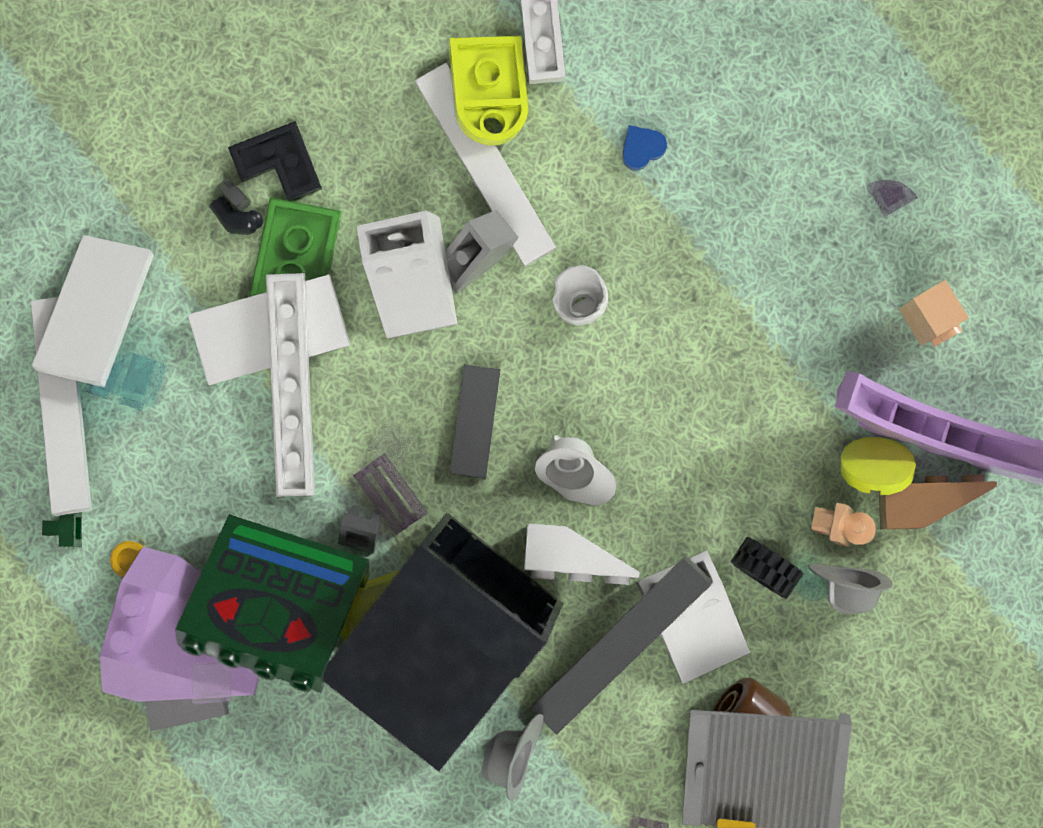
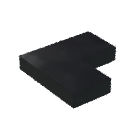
(279, 151)

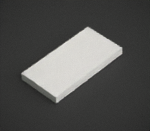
(93, 310)
(236, 334)

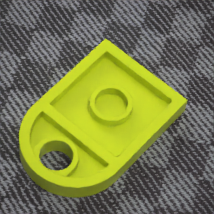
(488, 84)

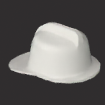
(575, 472)

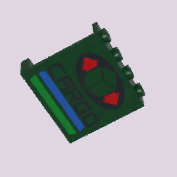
(271, 603)

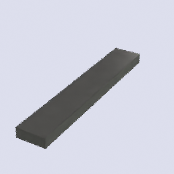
(622, 644)

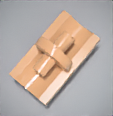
(844, 525)

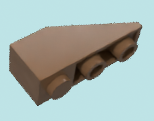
(929, 501)

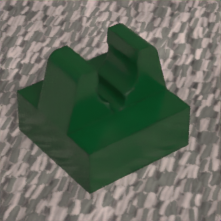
(67, 528)

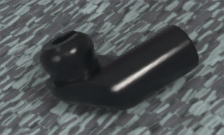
(236, 221)

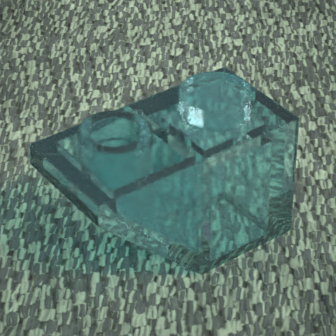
(134, 379)

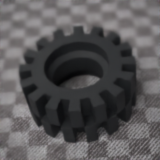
(767, 567)

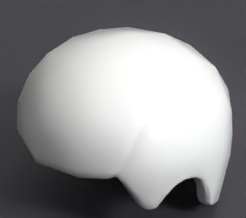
(584, 283)

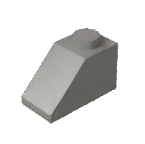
(478, 248)

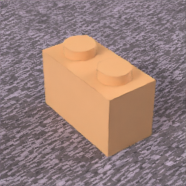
(934, 314)

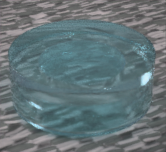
(811, 586)

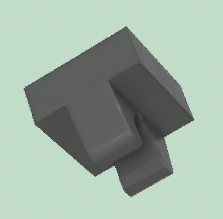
(359, 531)

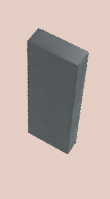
(475, 421)

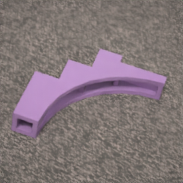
(938, 431)

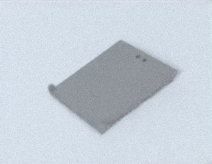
(765, 769)

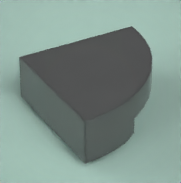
(234, 194)

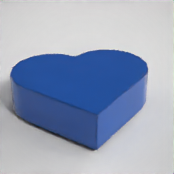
(642, 146)

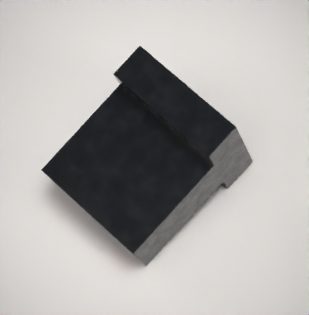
(443, 642)

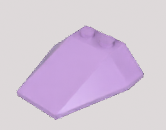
(141, 645)

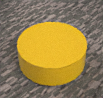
(123, 556)

